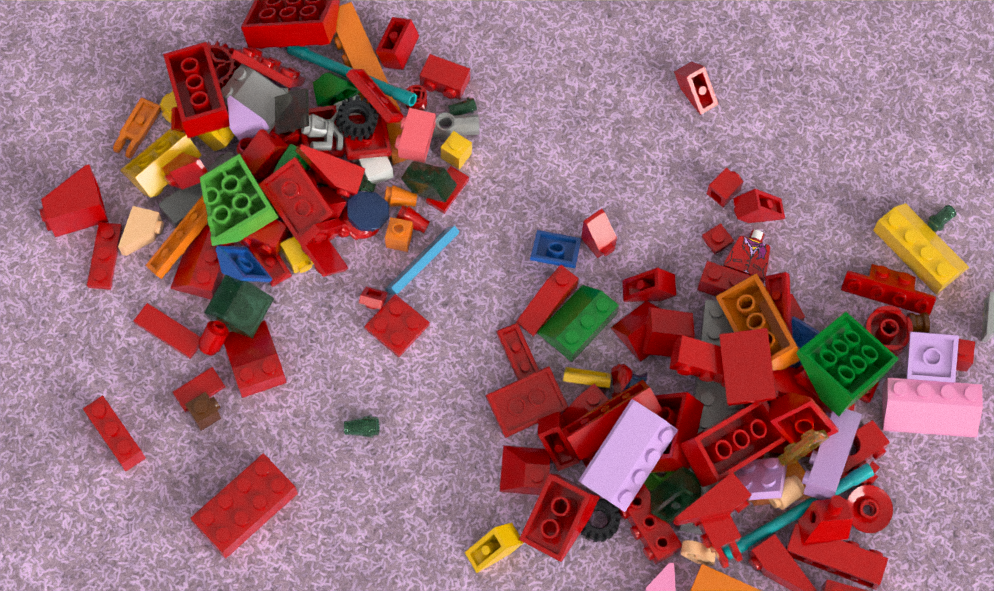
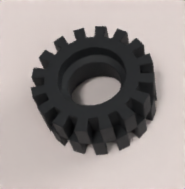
(353, 129)
(609, 529)

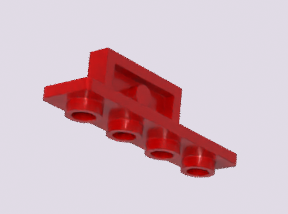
(889, 288)

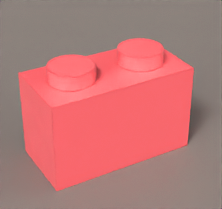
(416, 135)

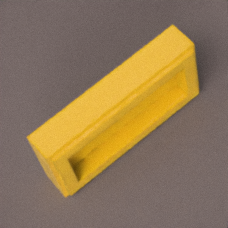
(587, 377)

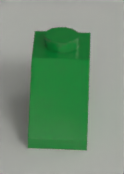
(333, 89)

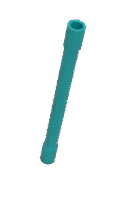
(397, 93)
(852, 479)

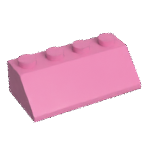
(931, 407)

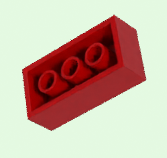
(196, 90)
(732, 443)
(244, 505)

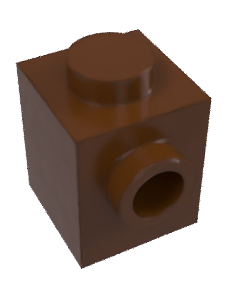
(204, 410)

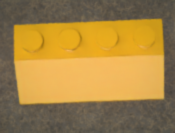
(920, 248)

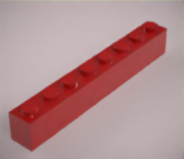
(705, 361)

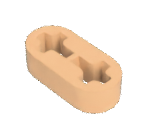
(697, 553)

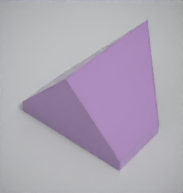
(244, 121)

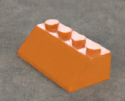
(752, 308)

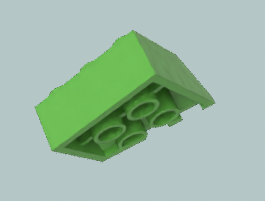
(234, 202)

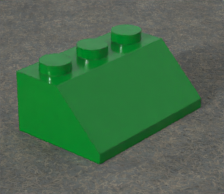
(579, 321)

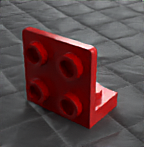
(320, 250)

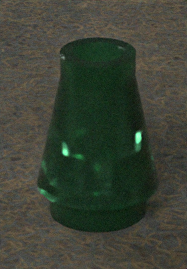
(364, 426)

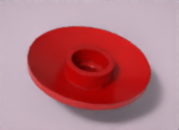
(880, 508)

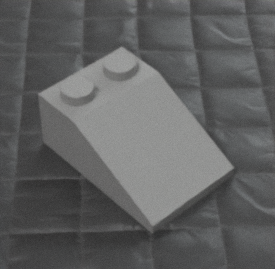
(253, 92)

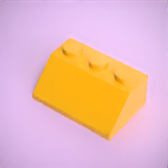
(146, 167)

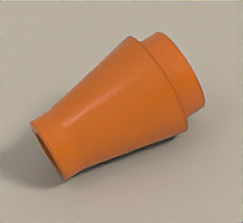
(397, 197)

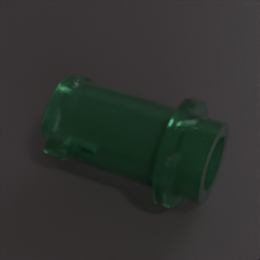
(463, 107)
(937, 221)

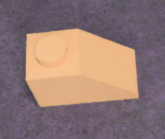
(140, 230)

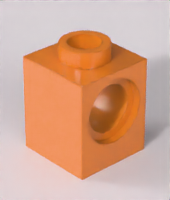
(399, 234)

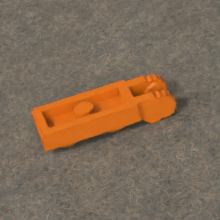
(137, 126)

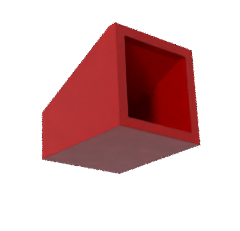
(74, 204)

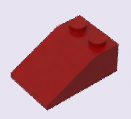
(254, 361)
(558, 516)

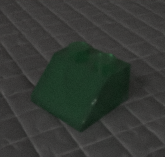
(239, 306)

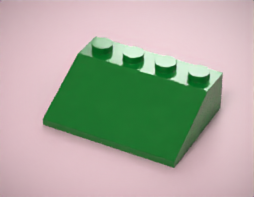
(844, 362)

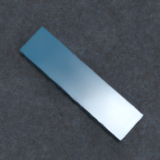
(422, 260)

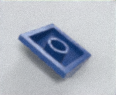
(555, 249)
(241, 264)

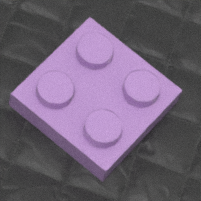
(932, 356)
(763, 478)

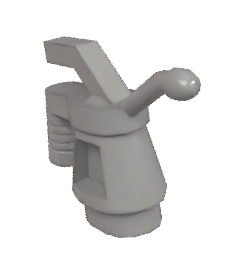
(323, 128)

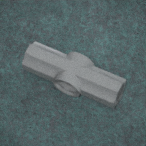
(460, 124)

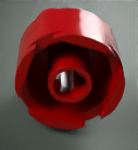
(894, 323)

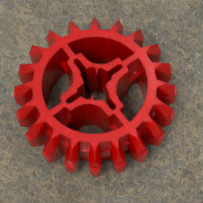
(223, 67)

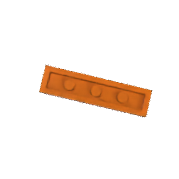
(179, 240)

